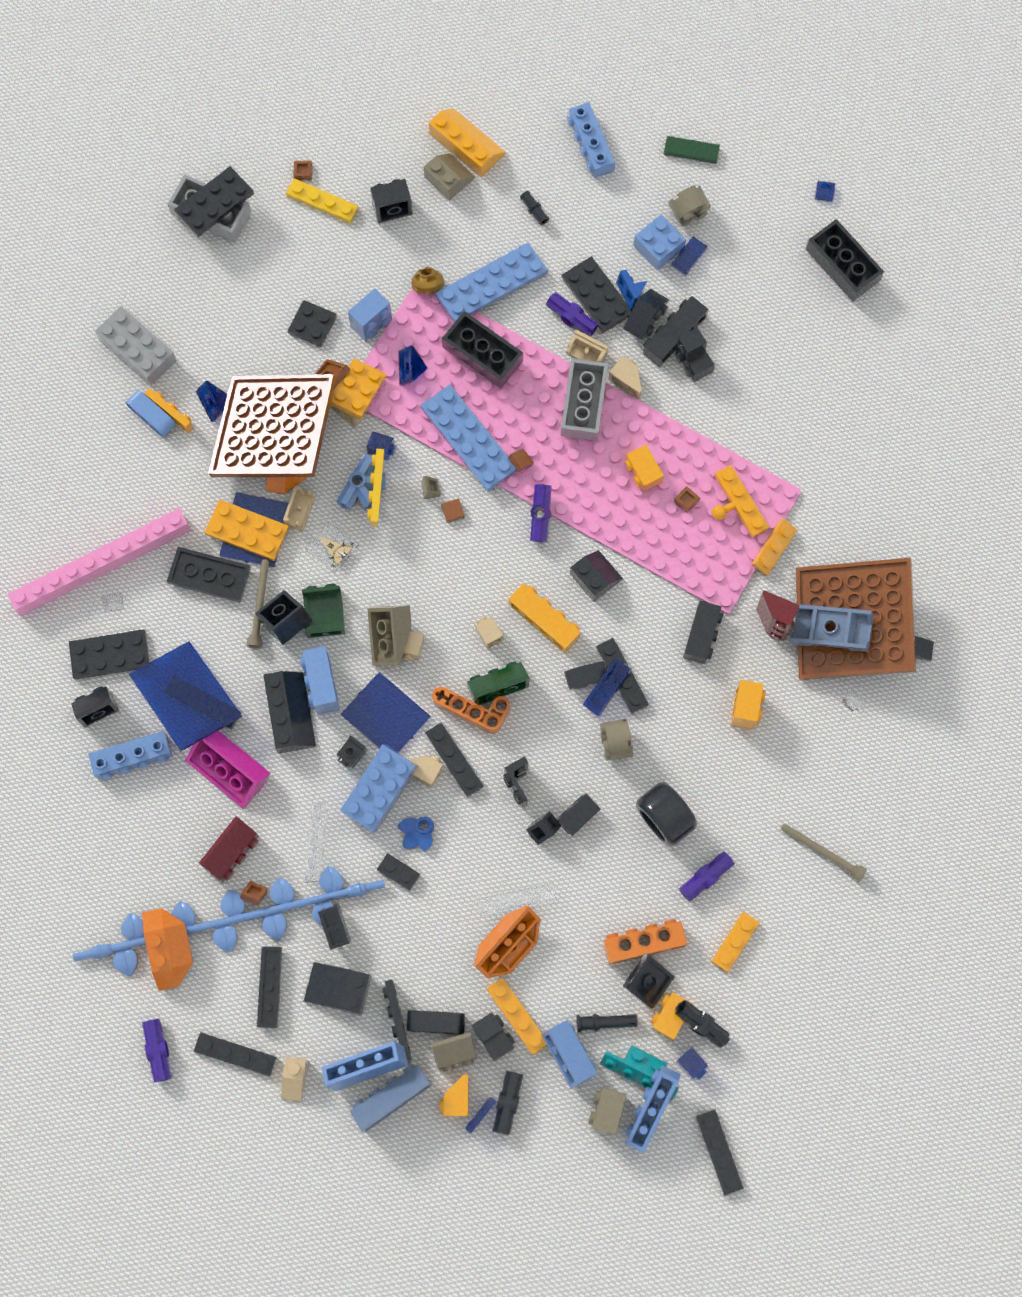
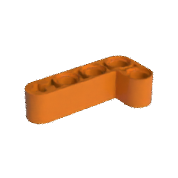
(469, 706)

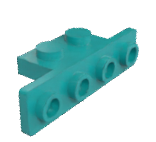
(636, 1066)

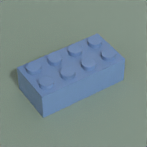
(379, 788)

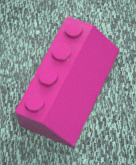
(228, 768)

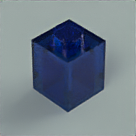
(381, 441)
(692, 1064)

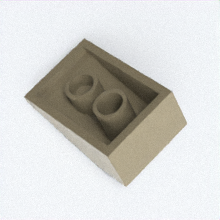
(388, 633)

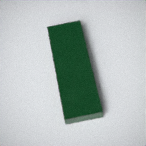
(691, 149)

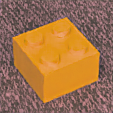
(747, 704)

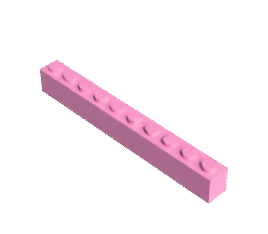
(99, 562)

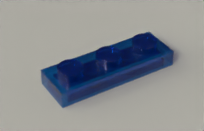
(607, 686)

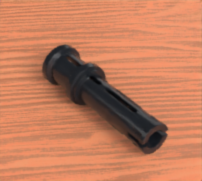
(600, 1022)

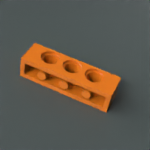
(616, 954)

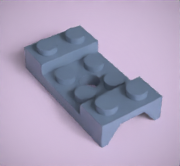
(851, 631)

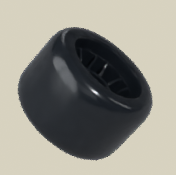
(666, 814)

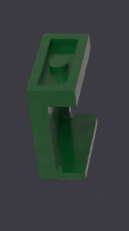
(325, 609)

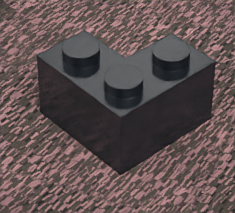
(646, 310)
(693, 355)
(492, 1036)

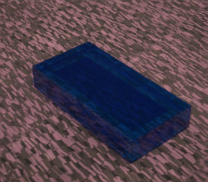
(689, 255)
(480, 1115)

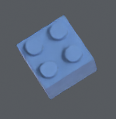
(659, 242)
(370, 315)

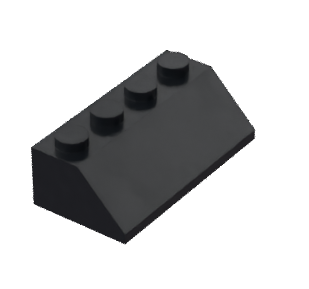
(289, 711)

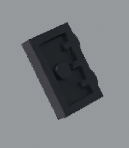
(516, 770)

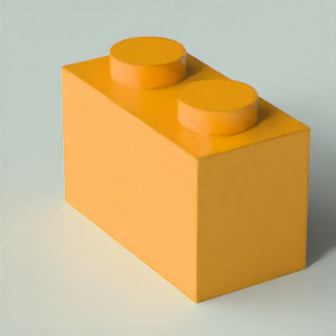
(644, 468)
(667, 1022)

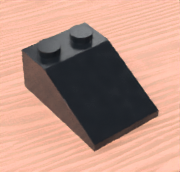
(337, 988)

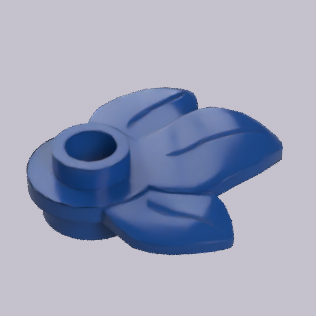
(415, 835)

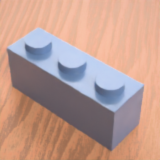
(569, 1054)

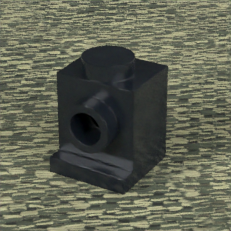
(351, 760)
(543, 828)

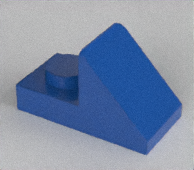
(630, 290)

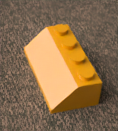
(465, 141)

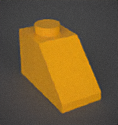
(456, 1099)

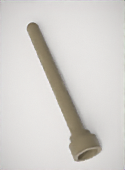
(255, 640)
(856, 871)

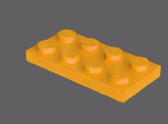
(246, 530)

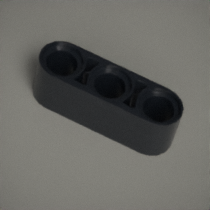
(435, 1022)

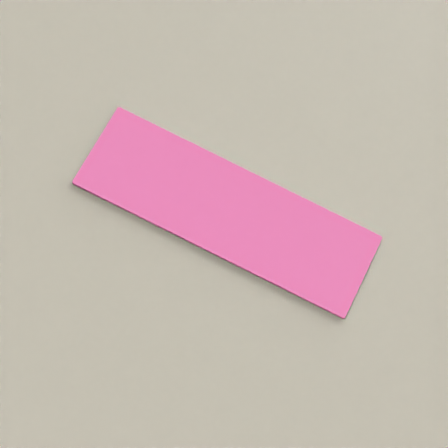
(588, 476)

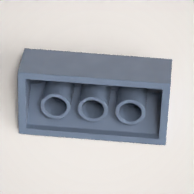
(390, 1098)

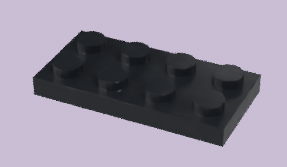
(214, 201)
(596, 294)
(208, 574)
(108, 654)

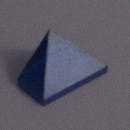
(410, 365)
(212, 399)

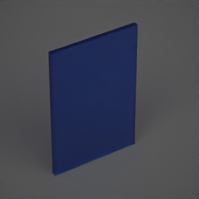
(185, 696)

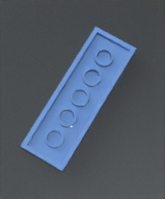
(492, 282)
(468, 438)

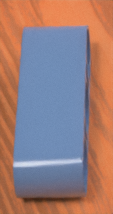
(150, 413)

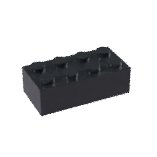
(844, 260)
(482, 349)

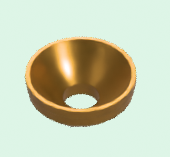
(427, 281)

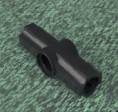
(702, 1023)
(507, 1103)

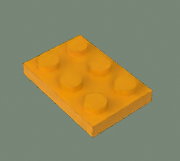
(357, 389)

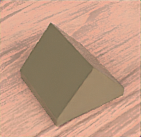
(430, 487)

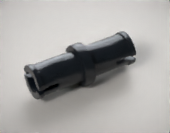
(534, 207)

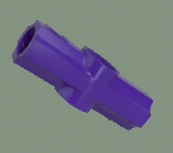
(572, 314)
(541, 500)
(706, 876)
(156, 1050)

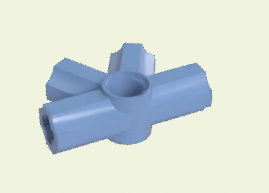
(352, 492)

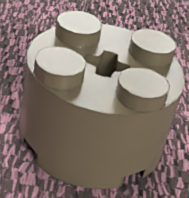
(689, 205)
(616, 739)

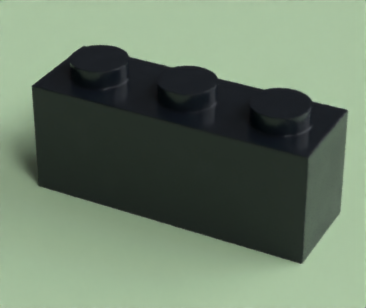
(703, 632)

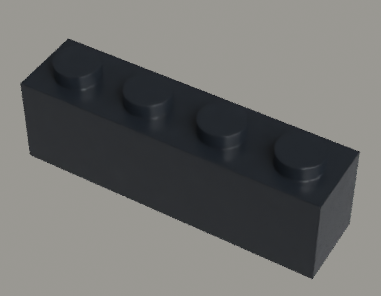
(666, 337)

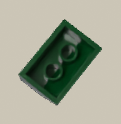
(498, 683)

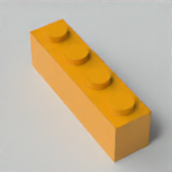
(544, 617)

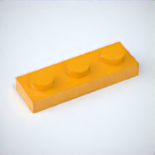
(181, 420)
(774, 547)
(735, 942)

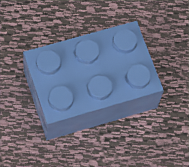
(319, 680)

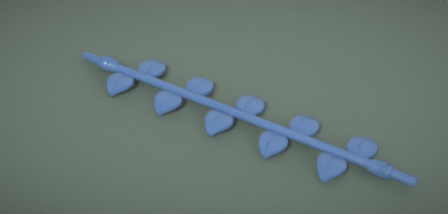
(232, 906)

